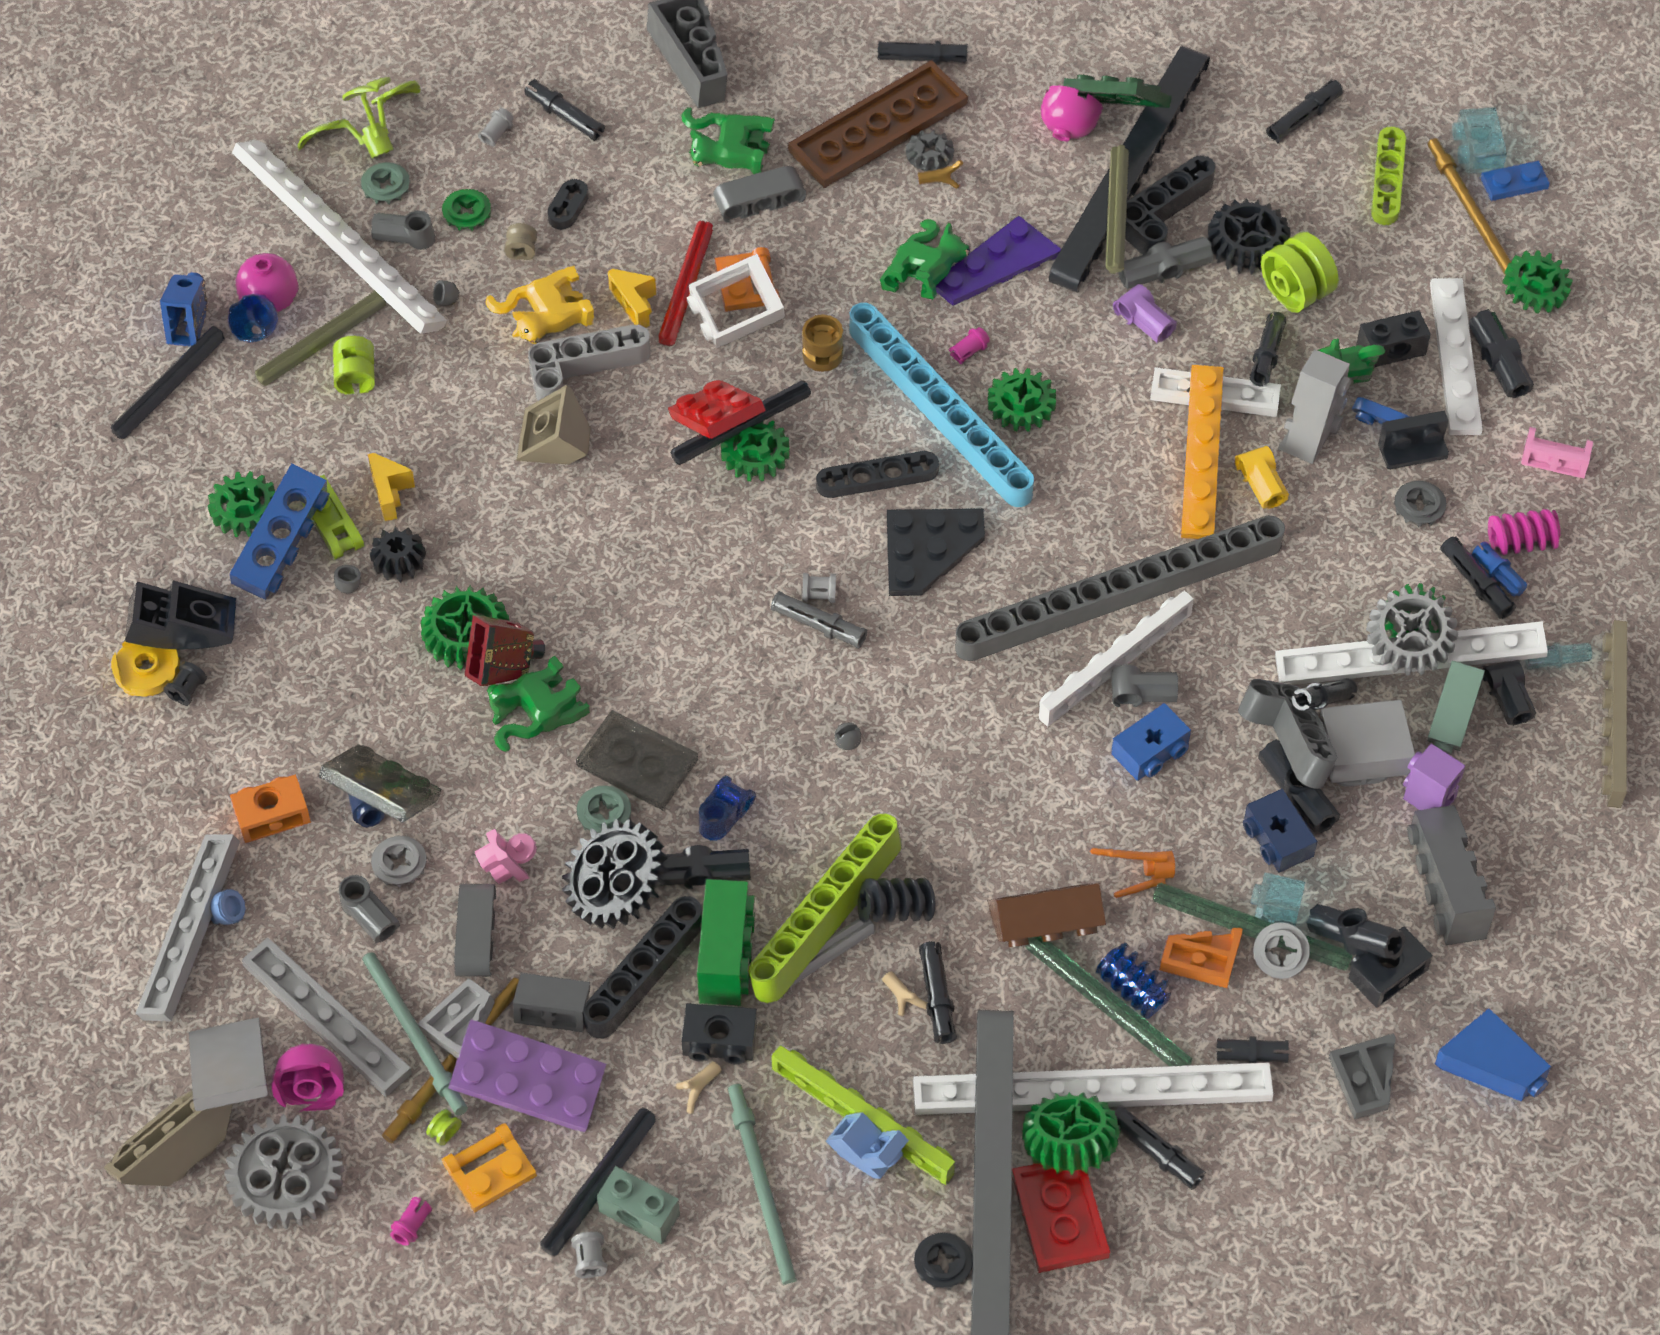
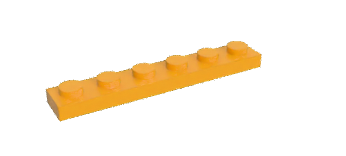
(1202, 451)

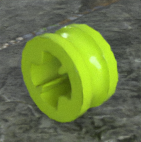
(443, 1127)

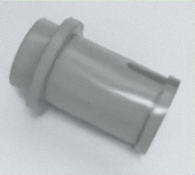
(500, 121)

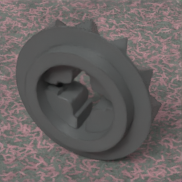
(932, 159)
(1432, 499)

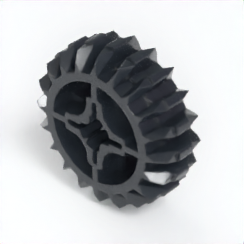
(1249, 229)

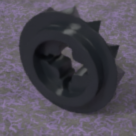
(953, 1248)

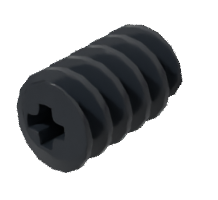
(896, 896)

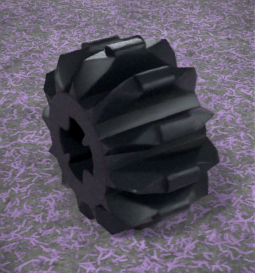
(397, 553)

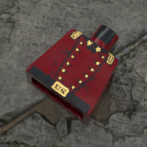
(500, 650)

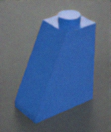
(1495, 1058)

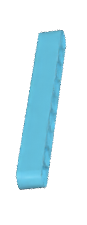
(953, 417)

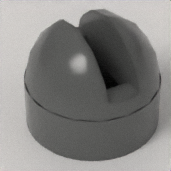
(447, 290)
(347, 578)
(850, 739)

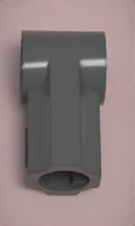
(410, 228)
(1135, 687)
(367, 910)

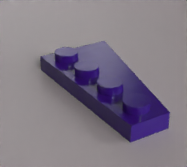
(998, 259)

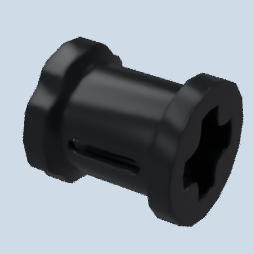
(188, 673)

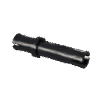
(923, 51)
(553, 102)
(1313, 104)
(1265, 356)
(1485, 586)
(1320, 695)
(939, 1003)
(1168, 1156)

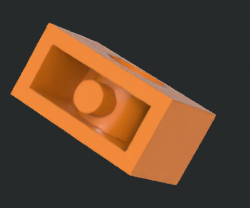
(259, 822)

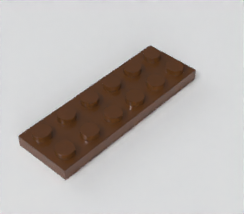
(877, 124)

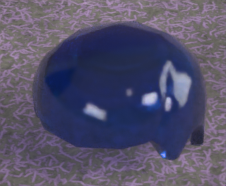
(250, 312)

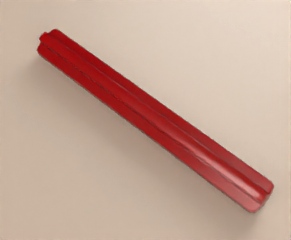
(687, 276)

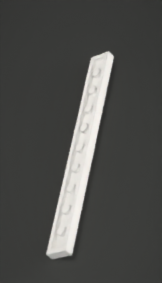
(340, 236)
(1116, 1086)

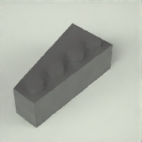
(690, 47)
(1451, 876)

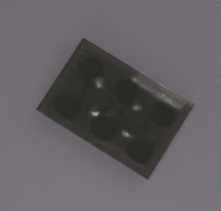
(637, 759)
(380, 782)

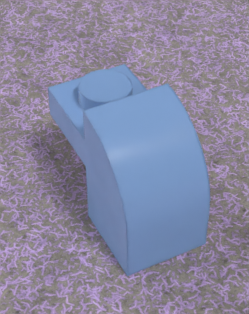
(866, 1145)

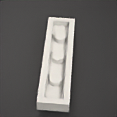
(1237, 394)

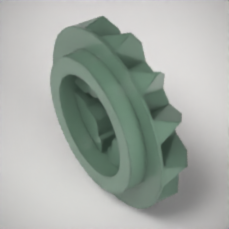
(380, 173)
(612, 798)

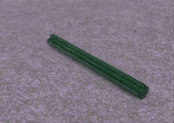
(1251, 925)
(1108, 1002)

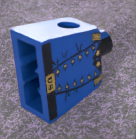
(188, 293)

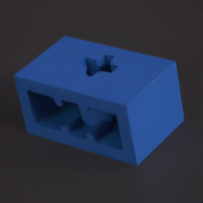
(1151, 742)

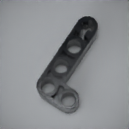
(1164, 199)

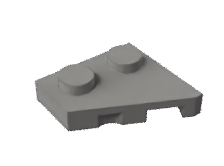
(450, 1019)

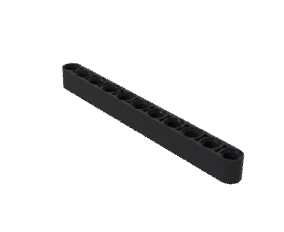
(1143, 142)

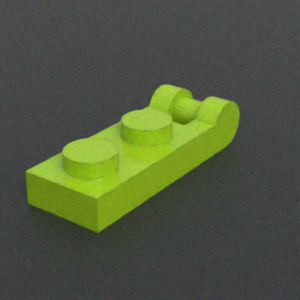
(334, 521)

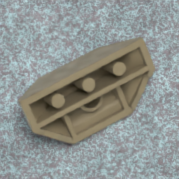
(170, 1144)

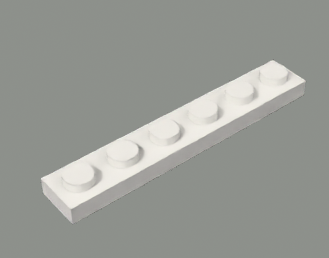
(1456, 356)
(1122, 652)

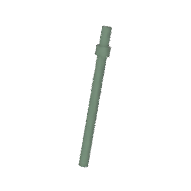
(441, 1077)
(744, 1121)

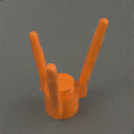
(1155, 864)

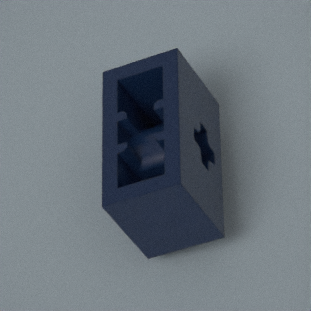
(1279, 830)

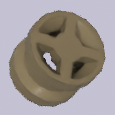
(520, 241)

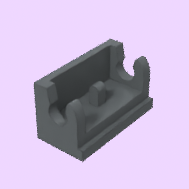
(550, 1002)

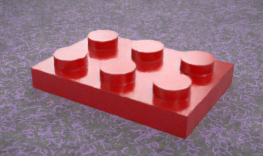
(715, 408)
(1060, 1217)

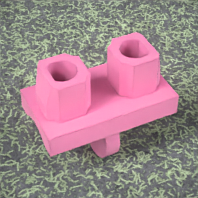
(504, 857)

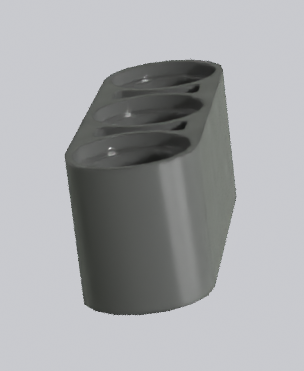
(759, 192)
(474, 930)

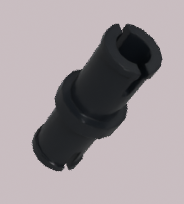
(1252, 1050)

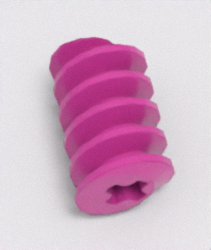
(1524, 530)

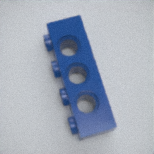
(295, 486)

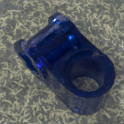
(727, 804)

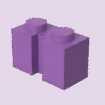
(1432, 779)

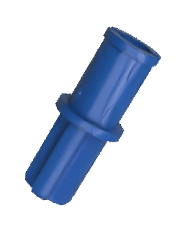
(1499, 569)

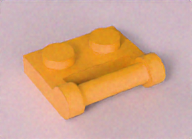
(494, 1177)

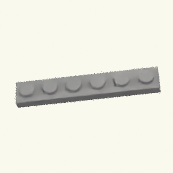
(187, 928)
(327, 1017)

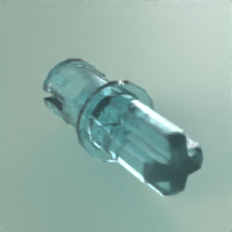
(1561, 655)

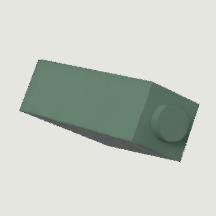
(1455, 706)

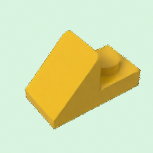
(632, 294)
(388, 480)

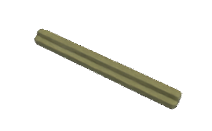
(1117, 209)
(319, 338)

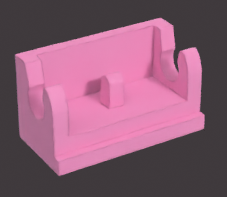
(1556, 456)

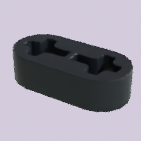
(573, 206)

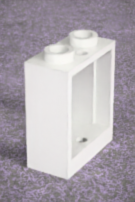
(748, 267)

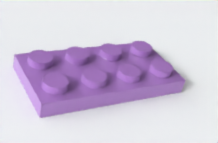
(527, 1076)

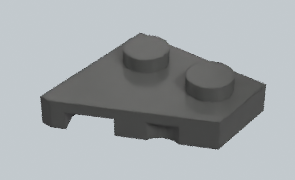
(1365, 1074)

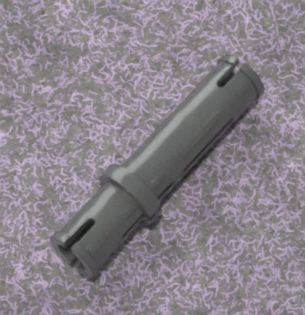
(852, 634)

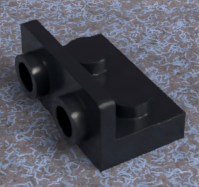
(1414, 440)

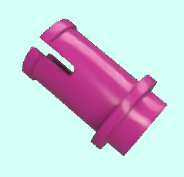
(973, 342)
(406, 1227)

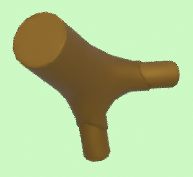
(940, 175)

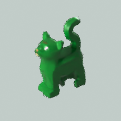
(735, 138)
(925, 262)
(1361, 359)
(542, 705)

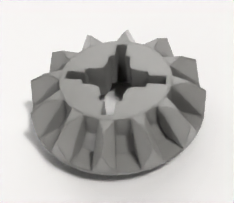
(395, 848)
(1270, 962)

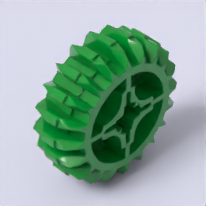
(450, 618)
(1070, 1133)

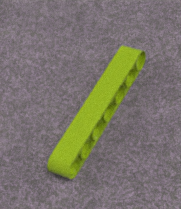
(824, 908)

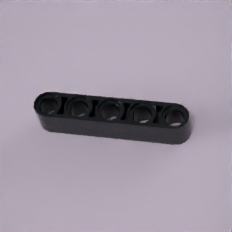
(648, 953)

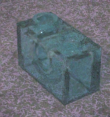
(1480, 140)

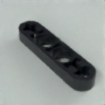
(876, 470)

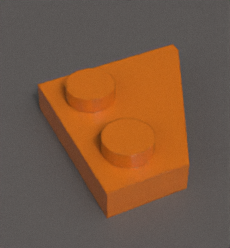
(1202, 956)

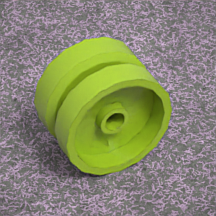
(1300, 271)

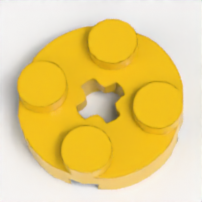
(148, 681)

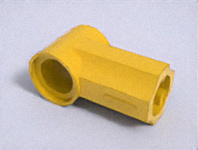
(1260, 471)

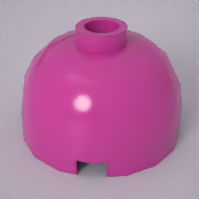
(1069, 114)
(268, 276)
(303, 1073)

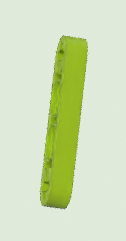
(1388, 176)

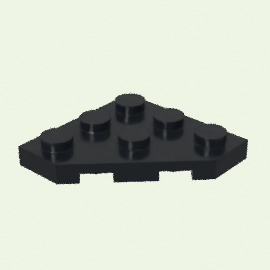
(928, 545)

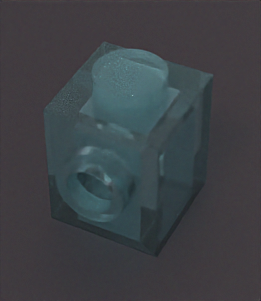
(1278, 898)

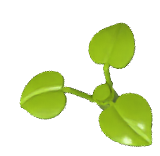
(376, 134)

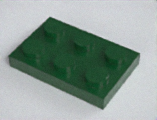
(1112, 91)

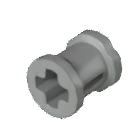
(819, 587)
(589, 1255)

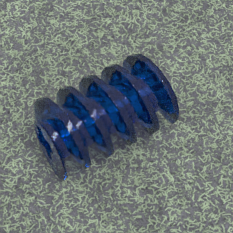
(1133, 981)

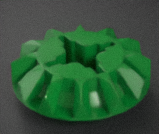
(466, 198)

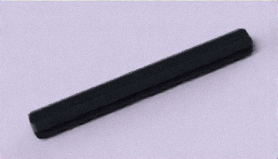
(167, 382)
(773, 406)
(587, 1194)

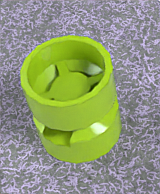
(353, 364)

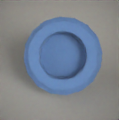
(227, 907)

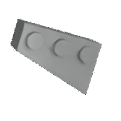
(1317, 405)

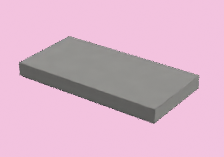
(227, 1064)

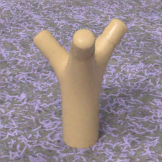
(902, 993)
(698, 1082)

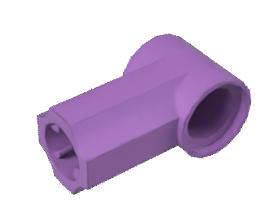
(1140, 308)

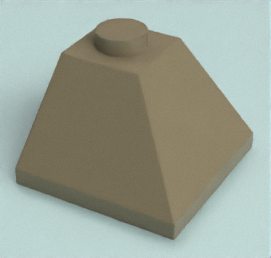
(554, 430)

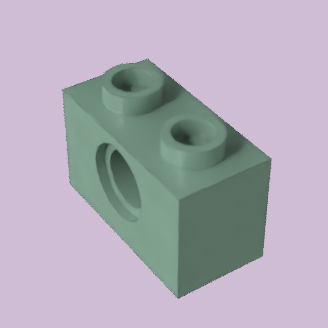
(638, 1205)

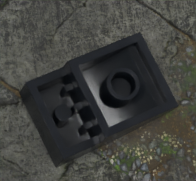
(179, 617)

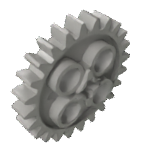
(252, 1166)

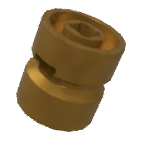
(822, 343)

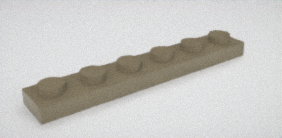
(1615, 725)

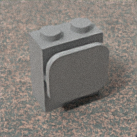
(1369, 742)

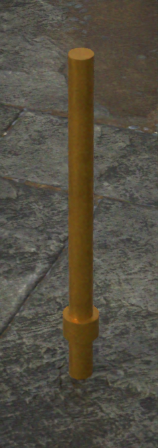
(1447, 166)
(411, 1109)

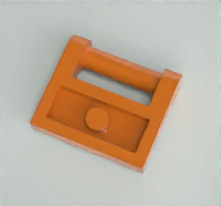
(741, 294)

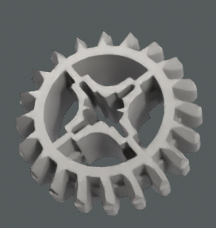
(1429, 649)

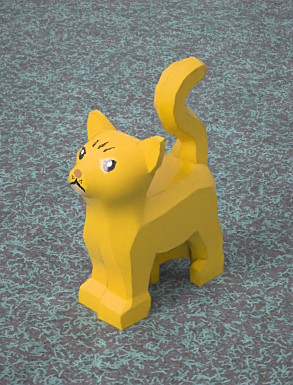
(548, 300)

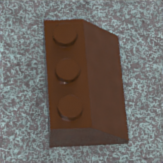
(1047, 914)

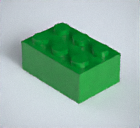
(725, 943)

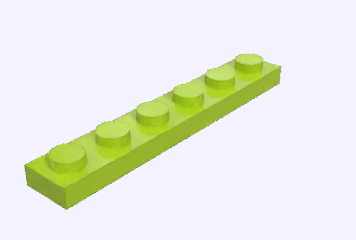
(845, 1101)

